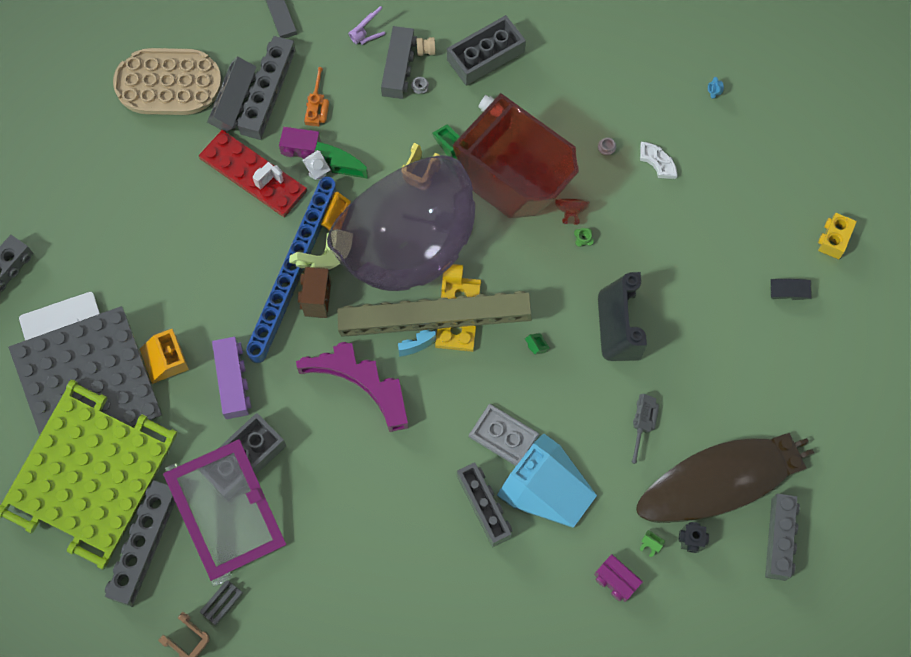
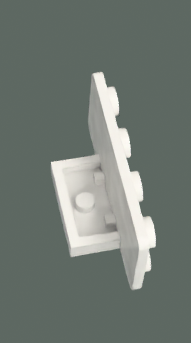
(58, 315)

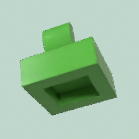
(652, 541)

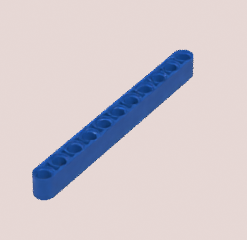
(290, 276)

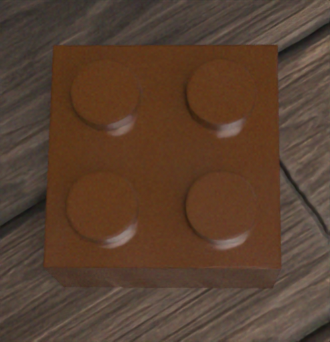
(315, 292)

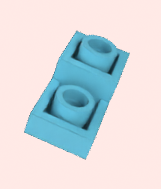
(424, 339)

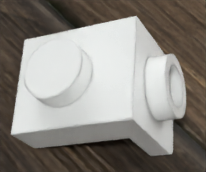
(316, 165)
(266, 173)

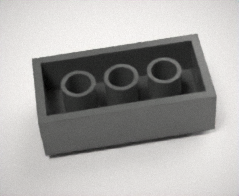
(486, 50)
(259, 442)

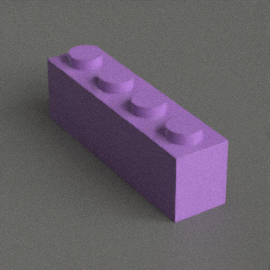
(230, 377)

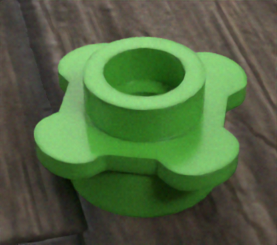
(583, 232)

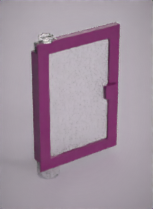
(224, 510)

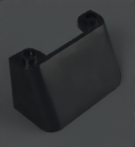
(617, 338)

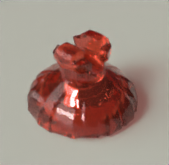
(571, 207)

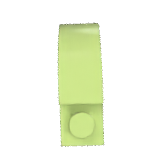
(326, 260)

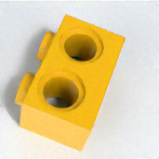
(838, 236)

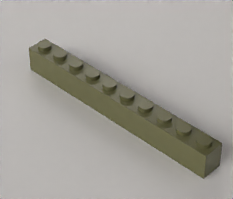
(434, 314)

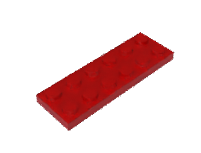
(239, 165)

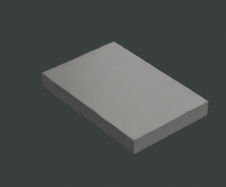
(503, 435)

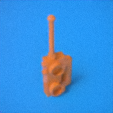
(315, 101)

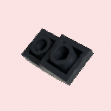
(791, 288)

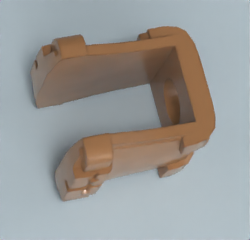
(185, 618)

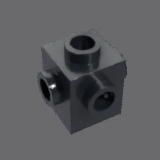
(688, 542)

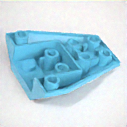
(548, 485)

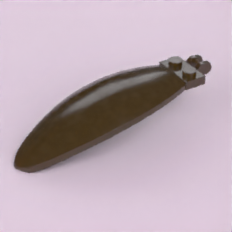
(722, 479)

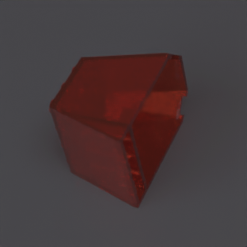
(515, 159)

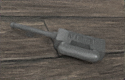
(644, 419)

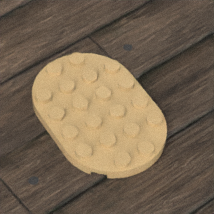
(167, 81)

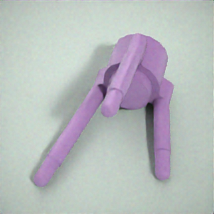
(358, 33)

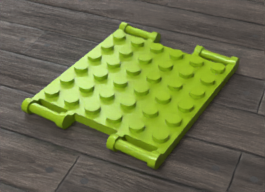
(87, 474)

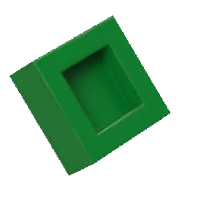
(537, 343)

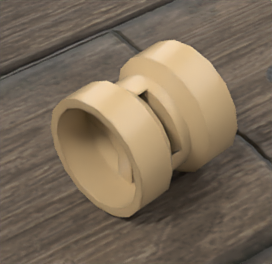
(426, 46)

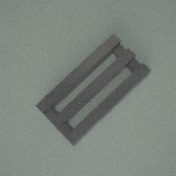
(226, 584)

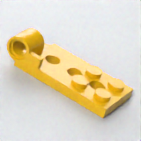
(451, 284)

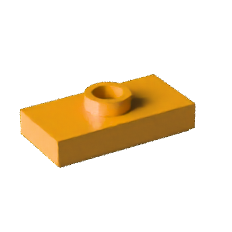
(335, 208)

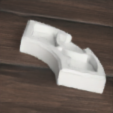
(659, 160)

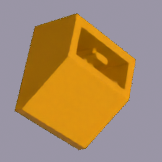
(163, 356)

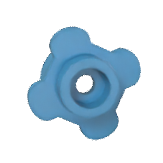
(715, 87)

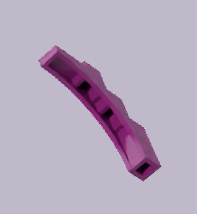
(365, 375)

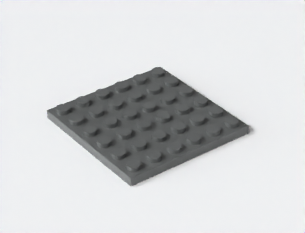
(98, 356)

